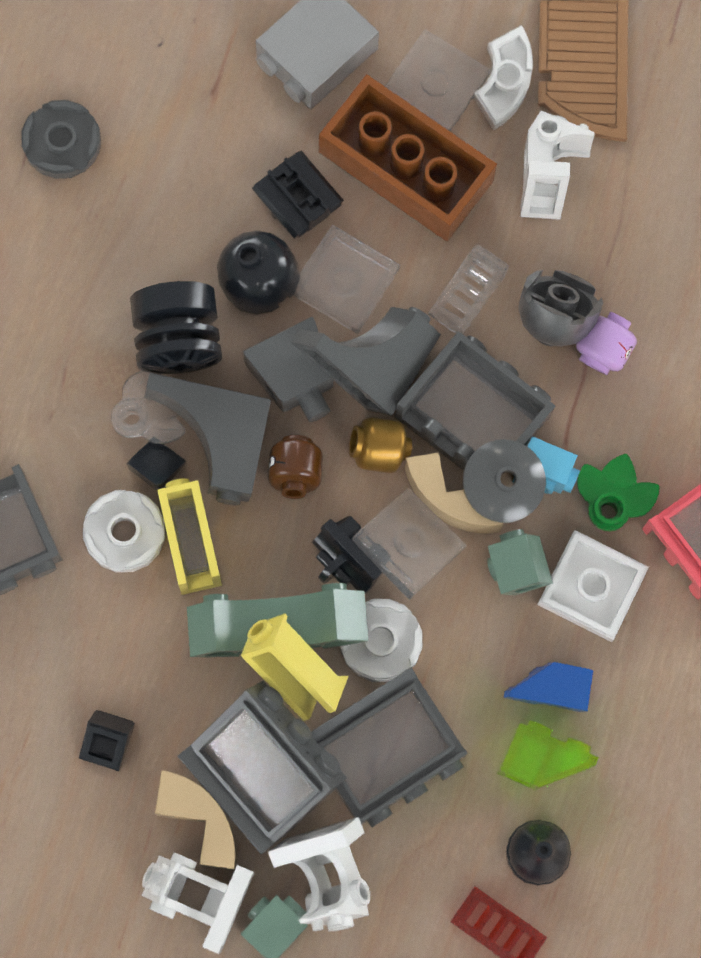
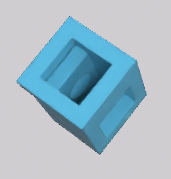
(557, 466)

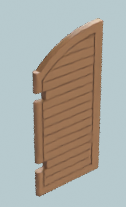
(588, 63)

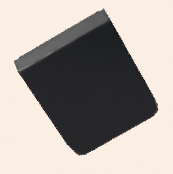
(156, 464)
(106, 740)

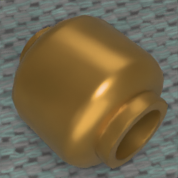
(379, 445)

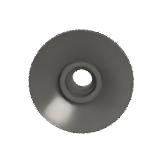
(484, 486)

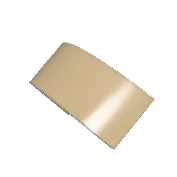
(451, 507)
(188, 801)

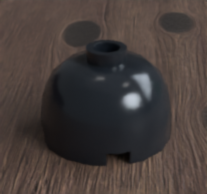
(257, 272)

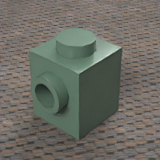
(518, 563)
(274, 925)

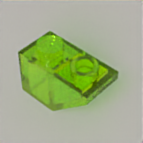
(541, 760)

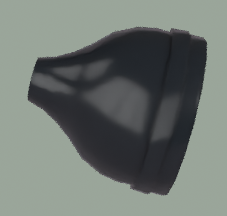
(538, 852)

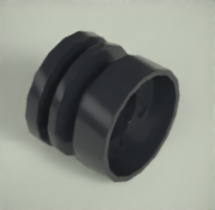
(175, 327)

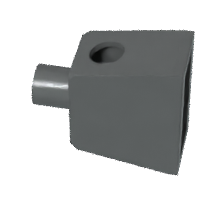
(289, 374)

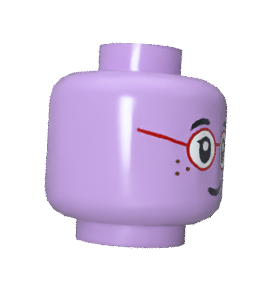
(607, 344)

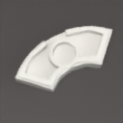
(509, 77)

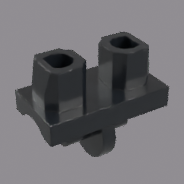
(343, 557)

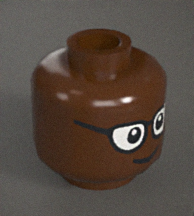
(295, 466)

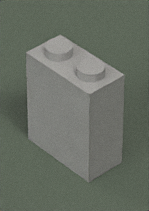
(316, 48)

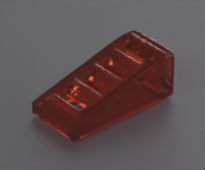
(468, 906)

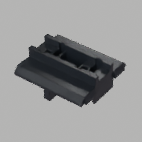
(297, 194)

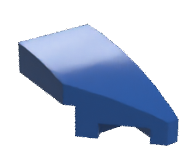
(555, 686)

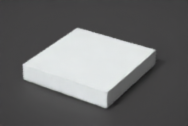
(593, 586)

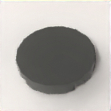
(61, 139)

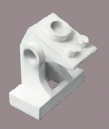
(547, 141)
(310, 851)
(166, 880)

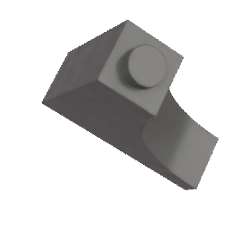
(377, 364)
(227, 425)

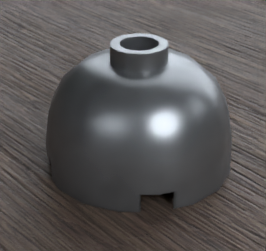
(558, 308)

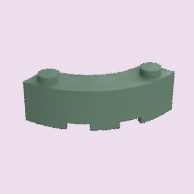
(321, 618)

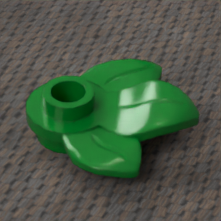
(617, 488)

